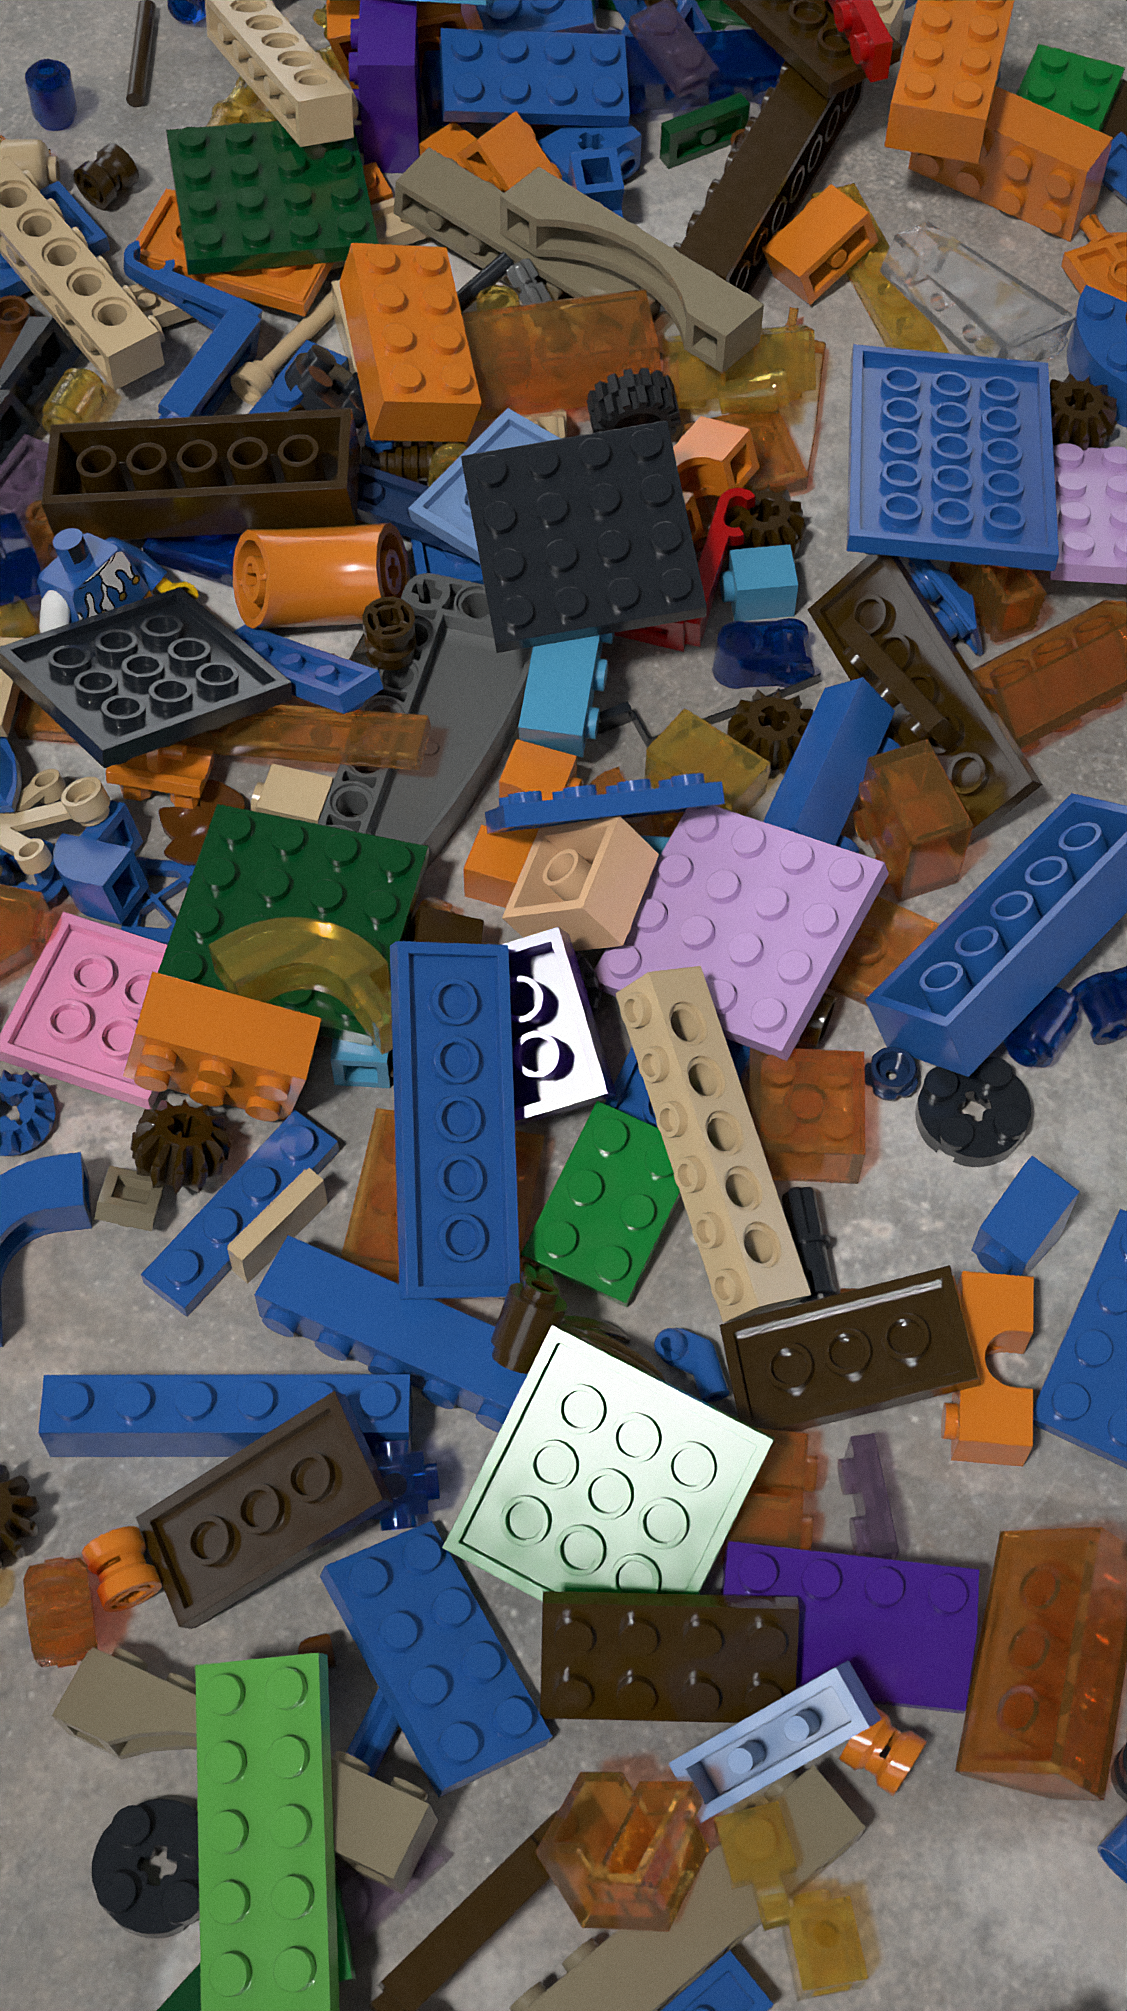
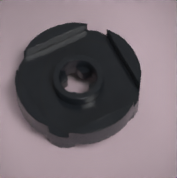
(326, 384)
(957, 1134)
(126, 1890)

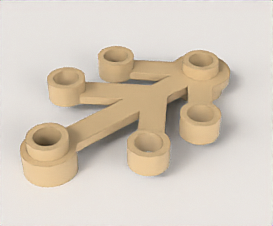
(82, 801)

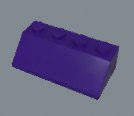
(894, 1620)

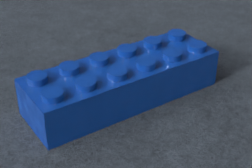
(1009, 939)

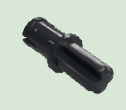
(811, 1245)

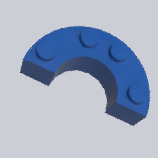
(1100, 345)

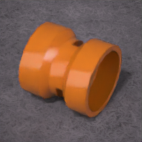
(121, 1569)
(865, 1752)

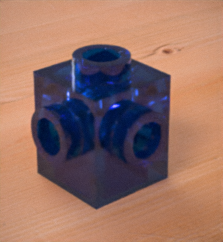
(421, 1484)

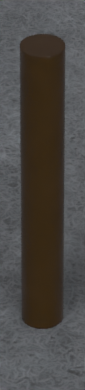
(141, 53)

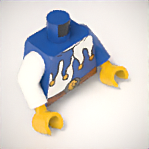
(97, 577)

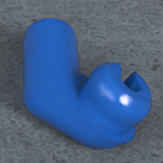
(694, 1356)

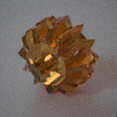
(60, 1611)

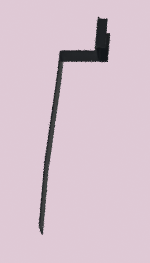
(623, 713)

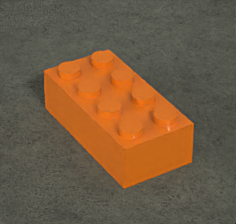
(948, 77)
(1029, 166)
(409, 343)

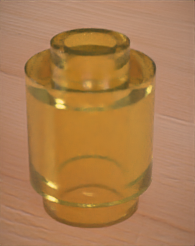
(74, 399)

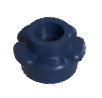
(894, 1061)

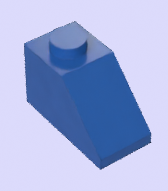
(1025, 1221)

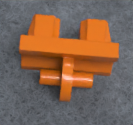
(170, 770)

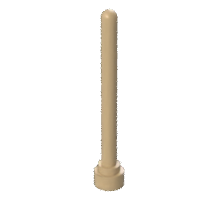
(257, 377)

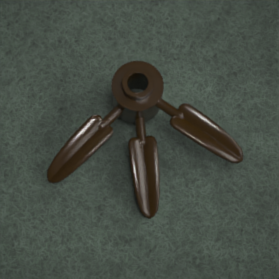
(530, 1313)

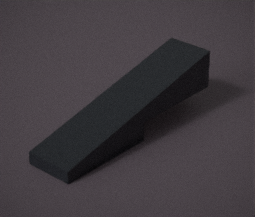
(30, 376)

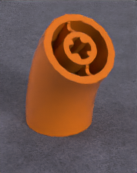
(316, 574)

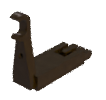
(465, 1928)

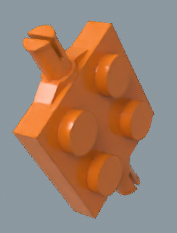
(1100, 262)

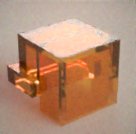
(625, 1852)

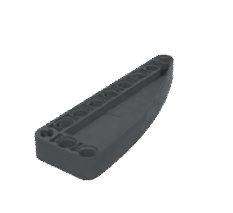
(472, 711)

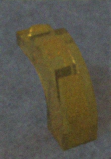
(309, 955)

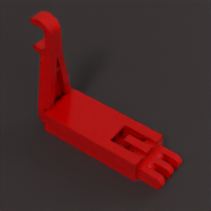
(710, 565)

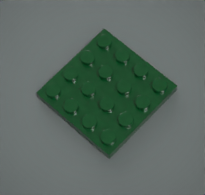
(263, 200)
(286, 867)

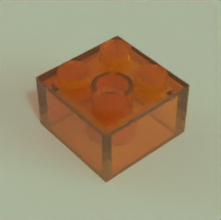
(913, 820)
(809, 1113)

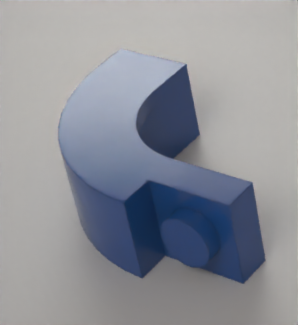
(41, 1200)

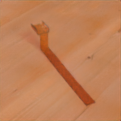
(820, 349)

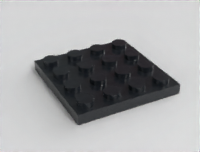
(583, 536)
(143, 676)

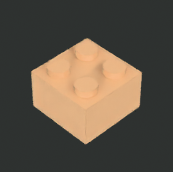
(584, 881)

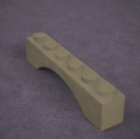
(559, 221)
(131, 1712)

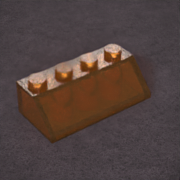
(558, 350)
(1060, 674)
(1049, 1665)

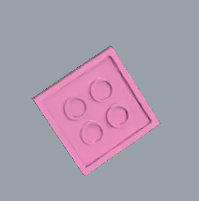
(84, 1008)

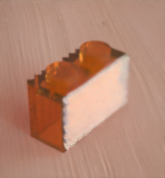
(1003, 596)

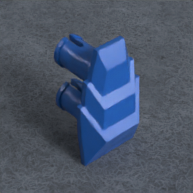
(956, 607)

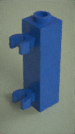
(832, 762)

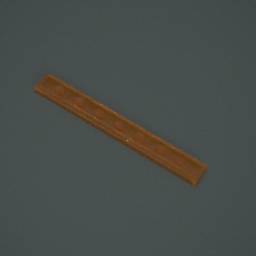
(288, 734)

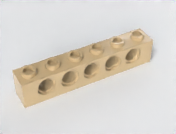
(282, 70)
(75, 283)
(712, 1143)

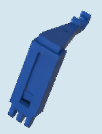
(230, 345)

